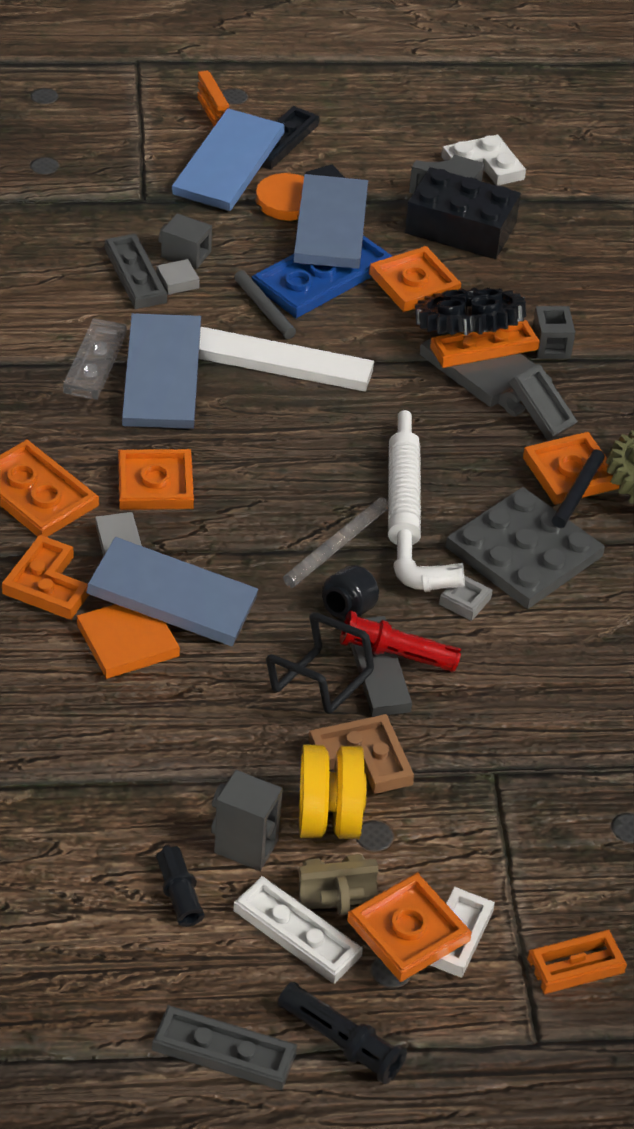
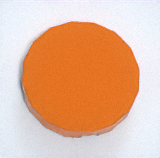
(280, 195)

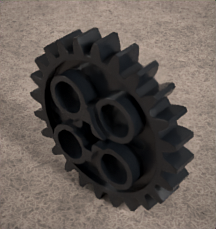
(490, 311)

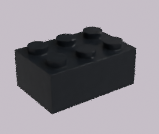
(462, 212)

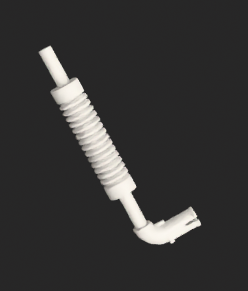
(405, 512)

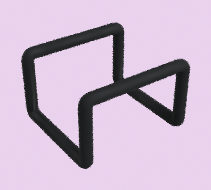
(301, 668)

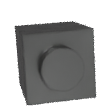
(185, 239)

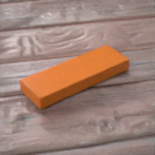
(475, 347)

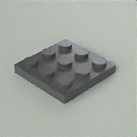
(523, 549)

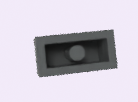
(246, 819)

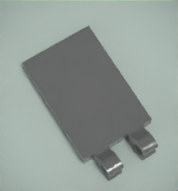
(486, 378)

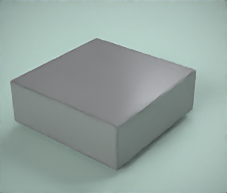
(178, 276)
(466, 600)

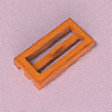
(211, 97)
(580, 967)

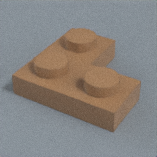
(383, 755)

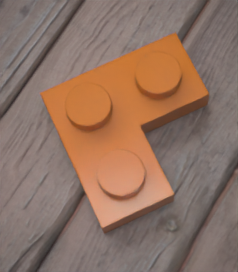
(40, 580)

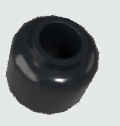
(349, 590)

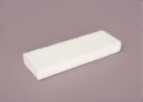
(298, 929)

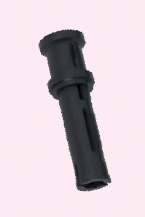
(358, 1042)

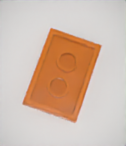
(41, 490)

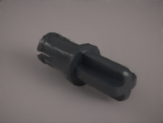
(179, 886)

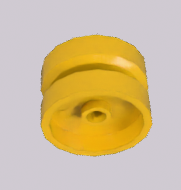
(334, 792)

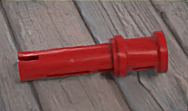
(410, 646)

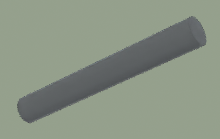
(265, 304)

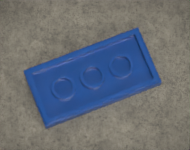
(306, 286)

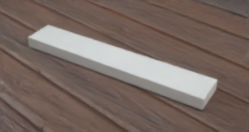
(285, 359)

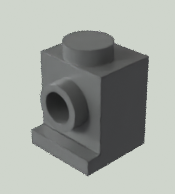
(555, 331)

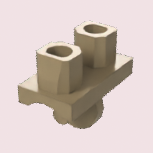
(337, 883)

